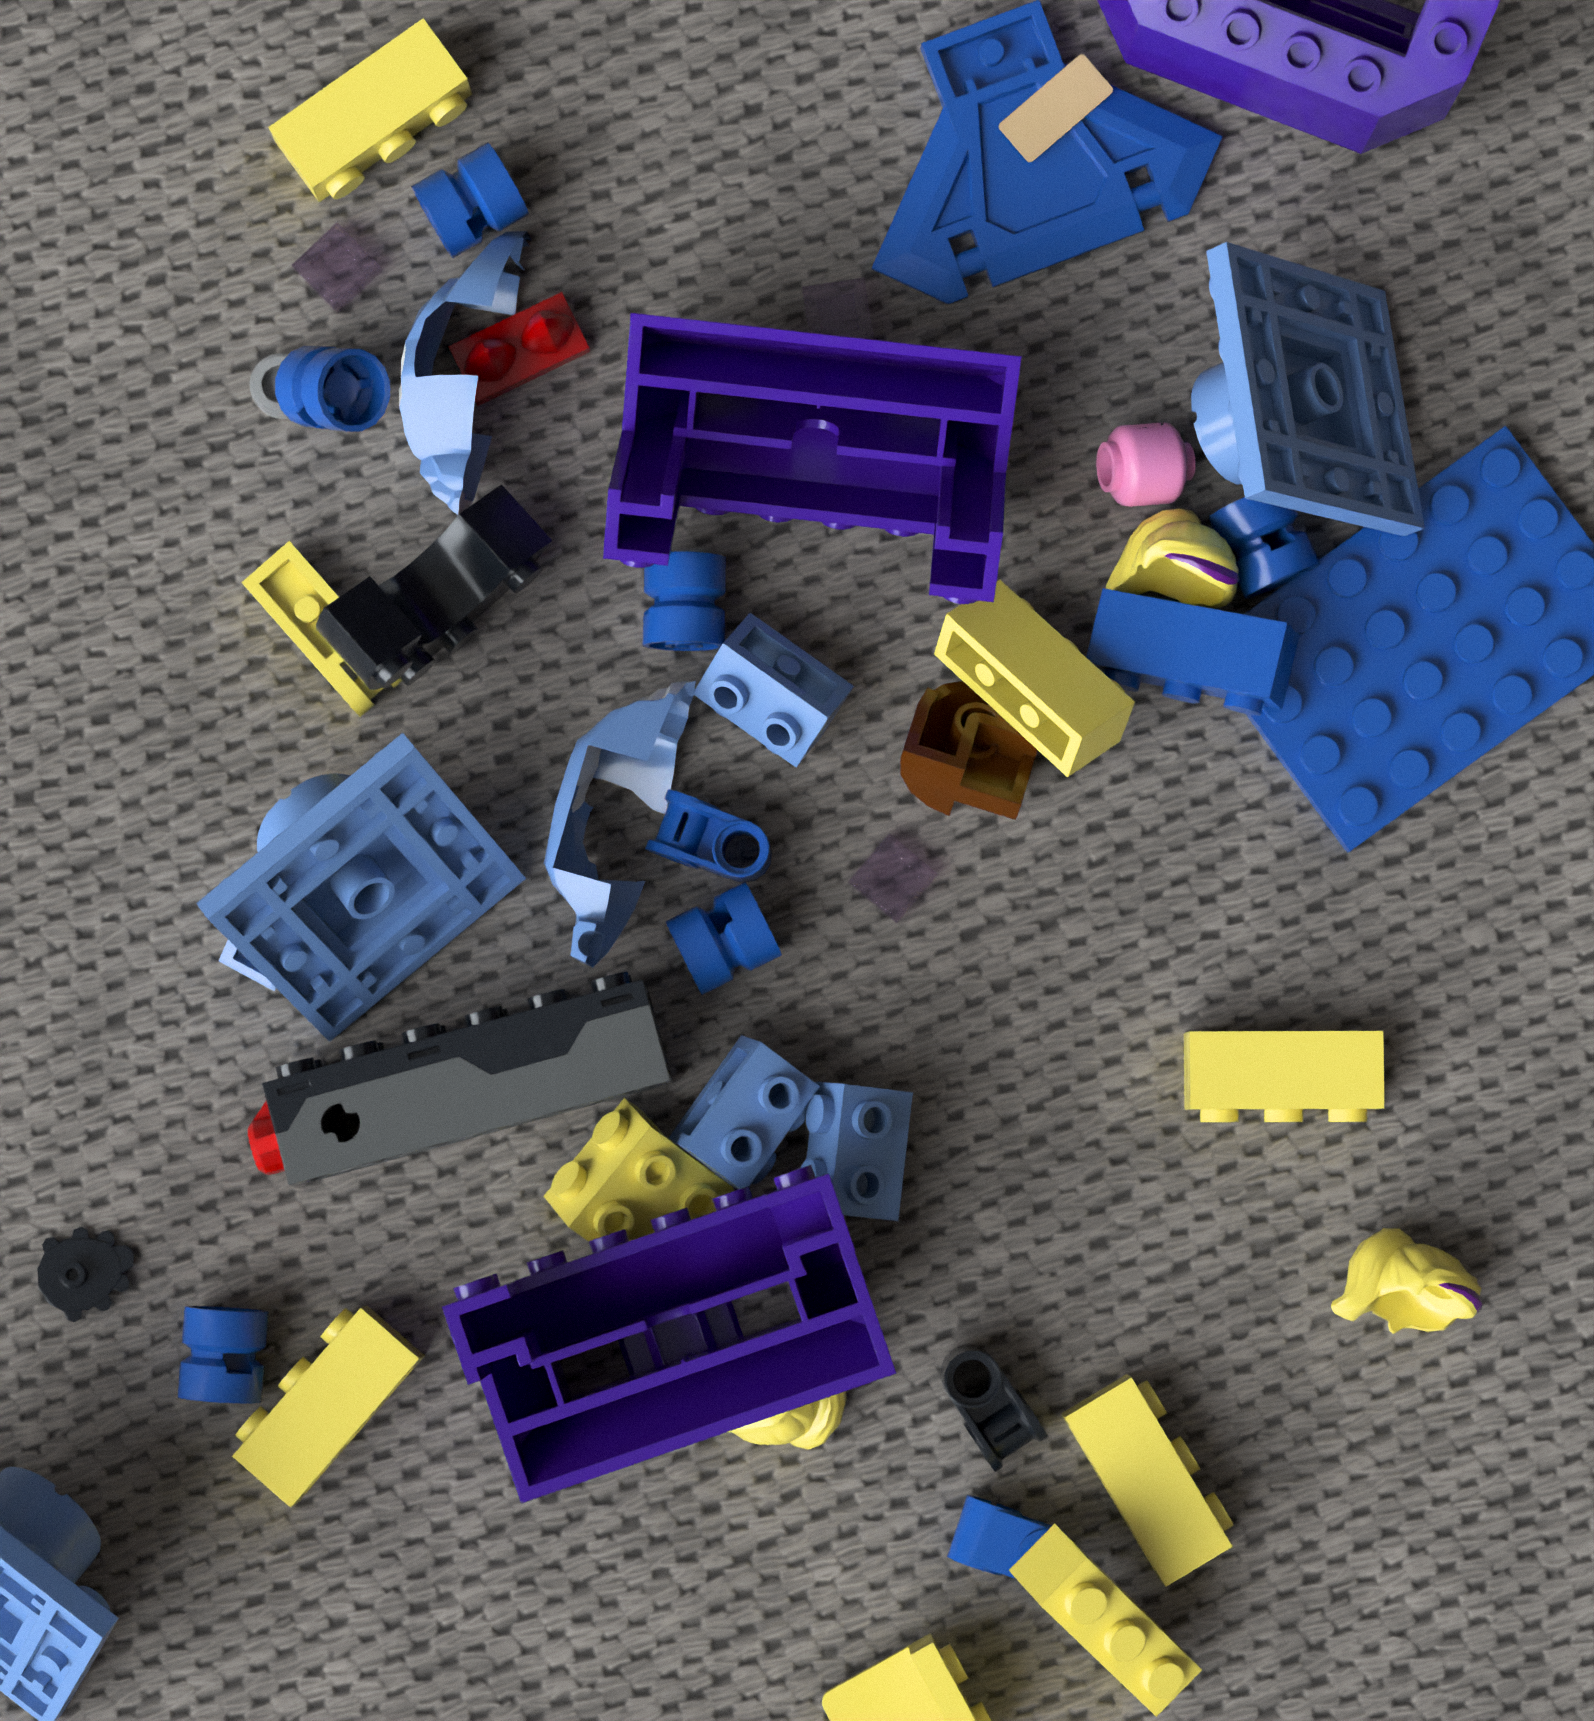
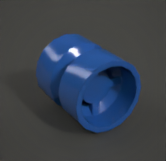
(470, 200)
(332, 388)
(1264, 565)
(684, 603)
(723, 938)
(221, 1378)

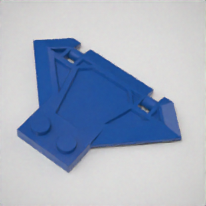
(1022, 210)

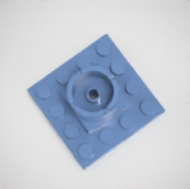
(1306, 393)
(359, 885)
(46, 1620)

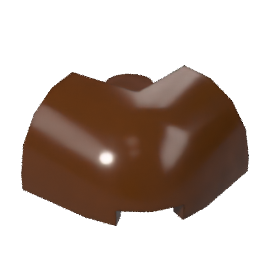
(965, 754)

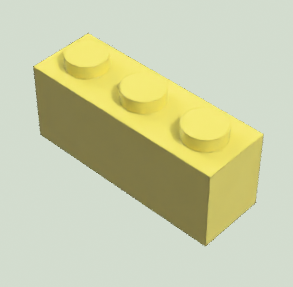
(372, 112)
(1034, 679)
(1283, 1074)
(325, 1403)
(1150, 1478)
(1105, 1620)

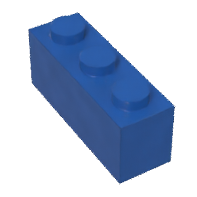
(1193, 651)

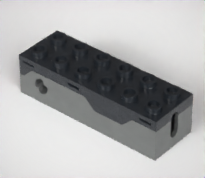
(460, 1081)

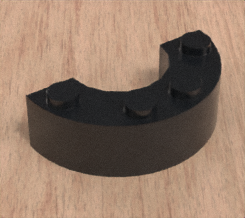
(433, 601)

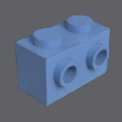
(772, 689)
(745, 1113)
(862, 1144)

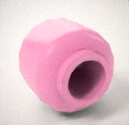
(1145, 464)

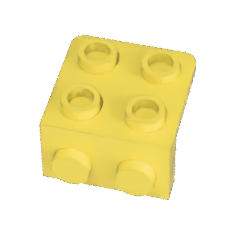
(629, 1178)
(906, 1686)

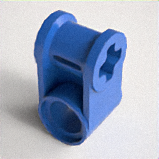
(706, 838)
(993, 1536)

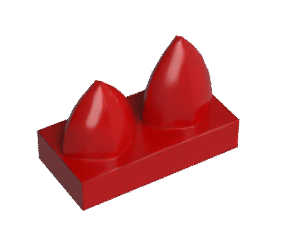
(520, 348)

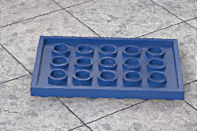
(1431, 640)

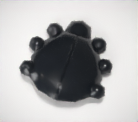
(83, 1272)

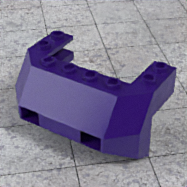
(1320, 66)
(814, 435)
(677, 1331)

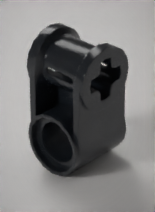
(991, 1408)

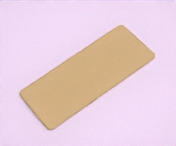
(1055, 108)

